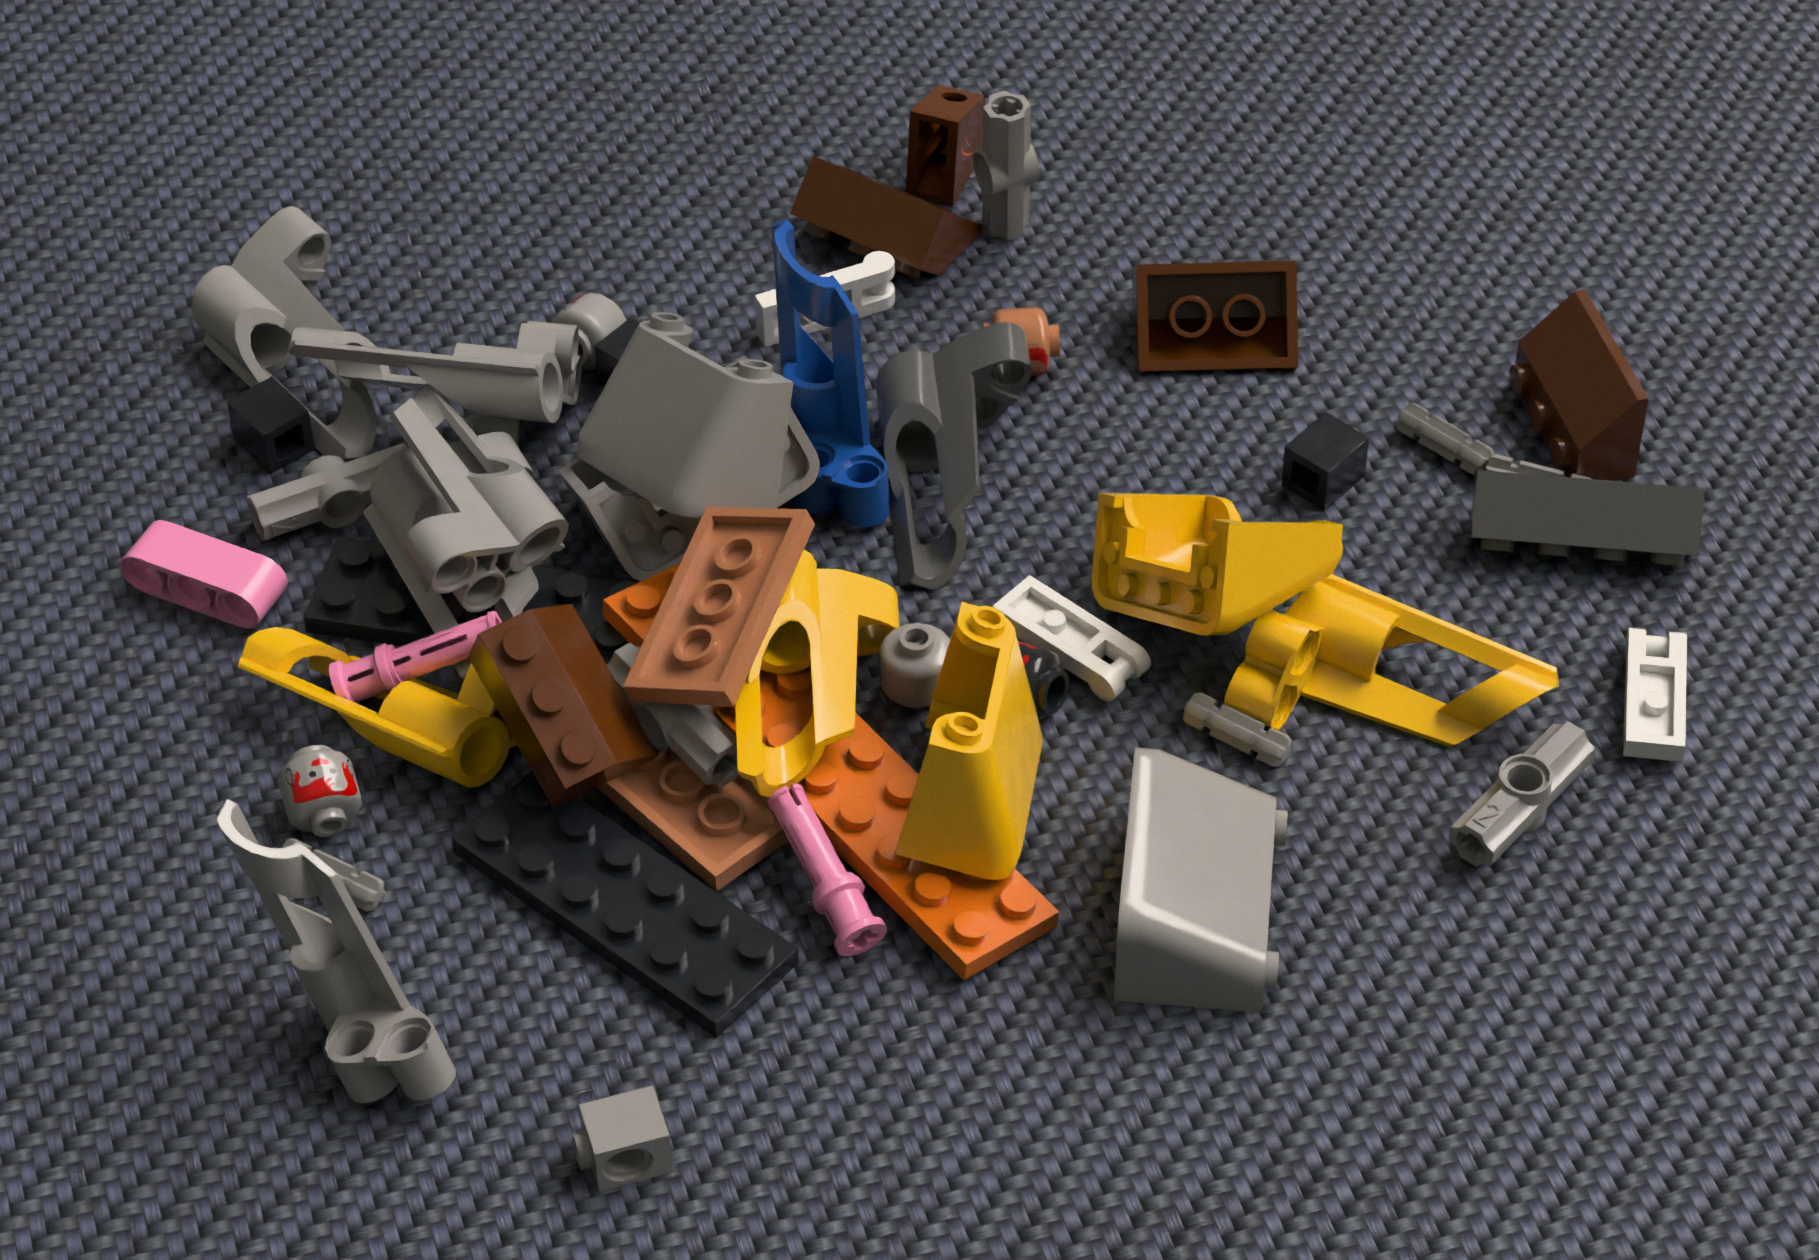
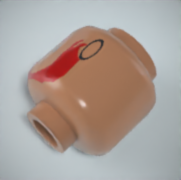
(1042, 338)

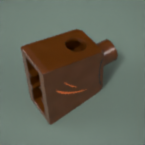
(941, 126)

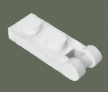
(865, 285)
(1075, 635)
(1655, 695)

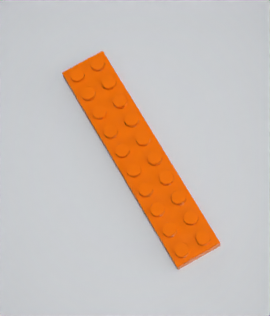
(861, 801)

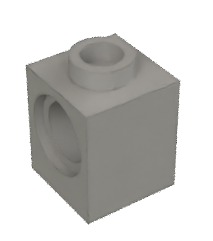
(623, 1139)

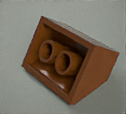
(881, 219)
(1215, 315)
(1581, 392)
(559, 701)

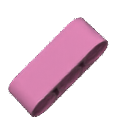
(204, 574)

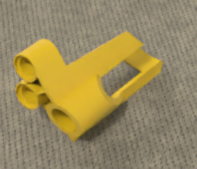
(821, 623)
(1330, 652)
(418, 721)

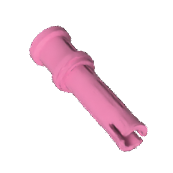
(393, 665)
(835, 891)

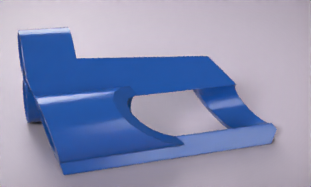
(828, 392)

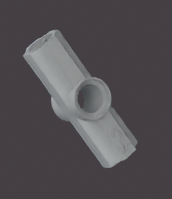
(1006, 165)
(325, 493)
(685, 728)
(1522, 793)

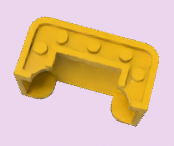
(1197, 563)
(980, 754)

